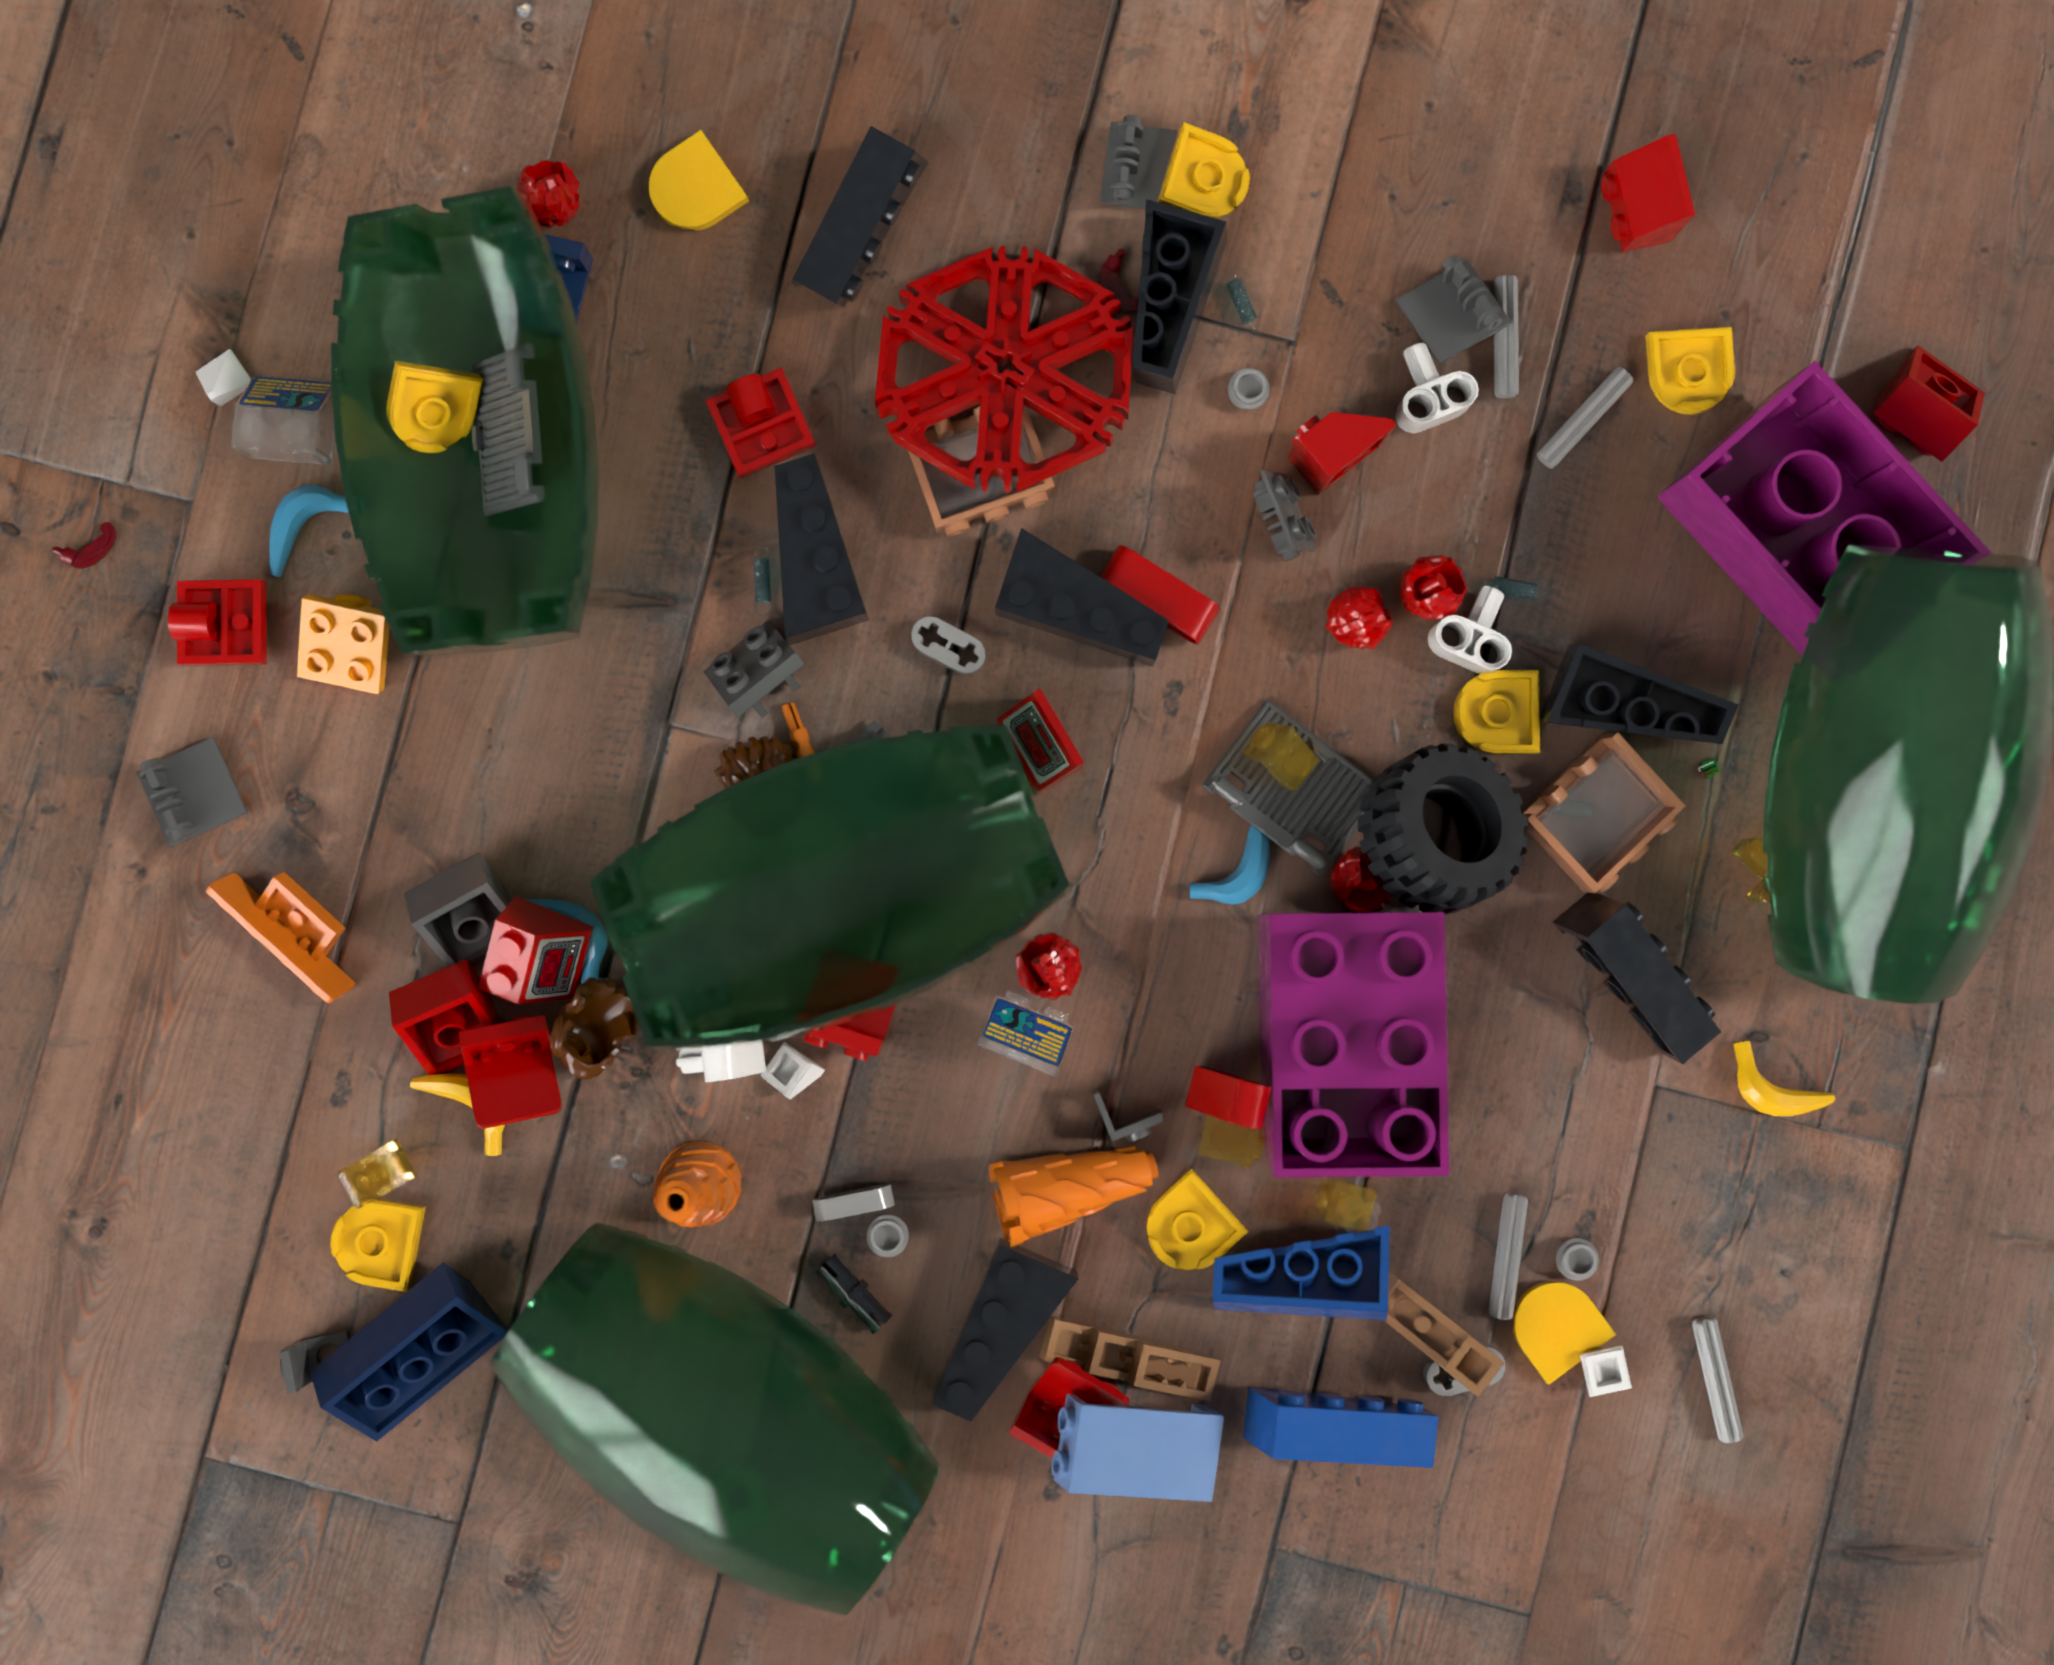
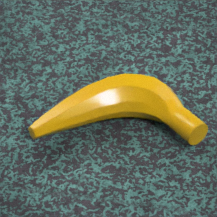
(456, 1088)
(1771, 1098)

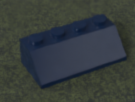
(407, 1353)

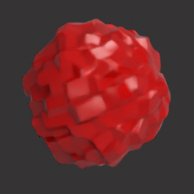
(550, 191)
(1433, 587)
(1359, 618)
(1356, 884)
(1049, 966)

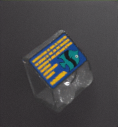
(285, 420)
(1027, 1034)

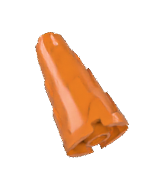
(697, 1184)
(1060, 1188)

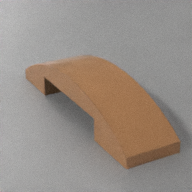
(1440, 1337)

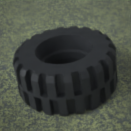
(1483, 810)

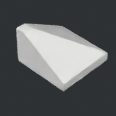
(223, 378)
(791, 1071)
(1605, 1370)

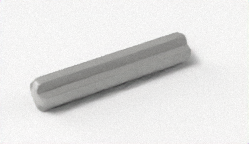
(1506, 340)
(1585, 417)
(1508, 1256)
(1717, 1379)

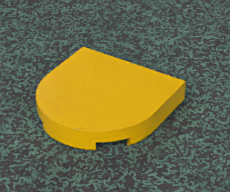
(1204, 174)
(694, 186)
(1691, 367)
(432, 405)
(1500, 712)
(1191, 1225)
(379, 1243)
(1556, 1325)

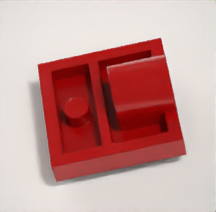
(760, 422)
(220, 622)

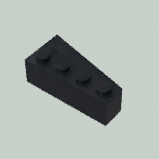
(860, 217)
(1174, 285)
(815, 565)
(1074, 603)
(1623, 697)
(1640, 974)
(1004, 1318)

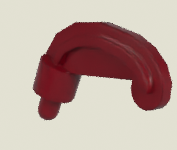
(1110, 281)
(91, 553)

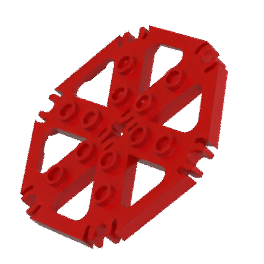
(1006, 338)

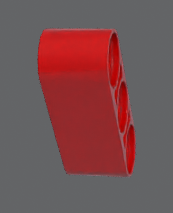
(1185, 608)
(1228, 1097)

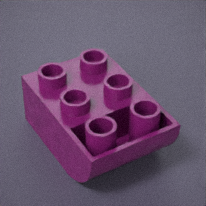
(1354, 1044)

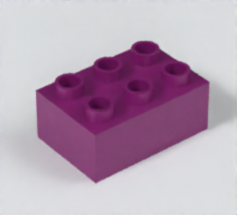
(1800, 487)

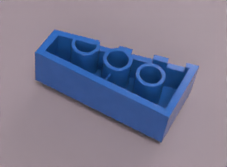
(1315, 1278)
(1340, 1428)

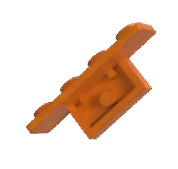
(290, 927)

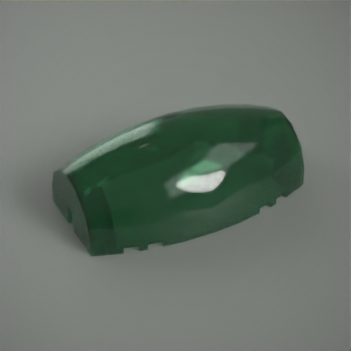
(448, 297)
(1908, 770)
(829, 888)
(716, 1419)

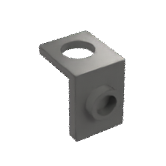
(1132, 1129)
(302, 1357)

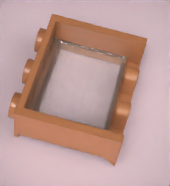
(956, 504)
(1602, 812)

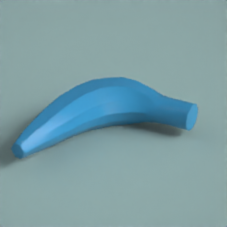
(292, 514)
(1246, 878)
(599, 937)

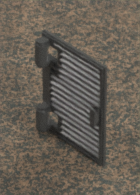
(507, 432)
(1321, 806)

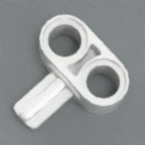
(1432, 392)
(1473, 633)
(723, 1062)

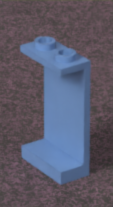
(1137, 1451)

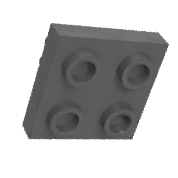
(754, 669)

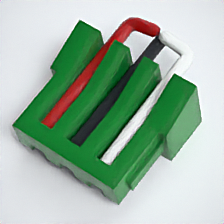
(1708, 768)

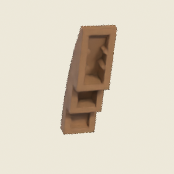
(1131, 1358)

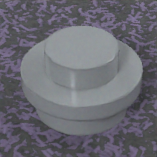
(1248, 389)
(887, 1235)
(1577, 1259)

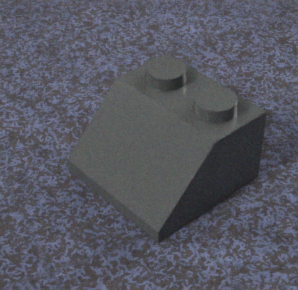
(458, 910)

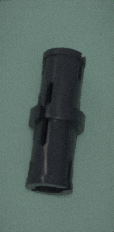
(853, 1293)

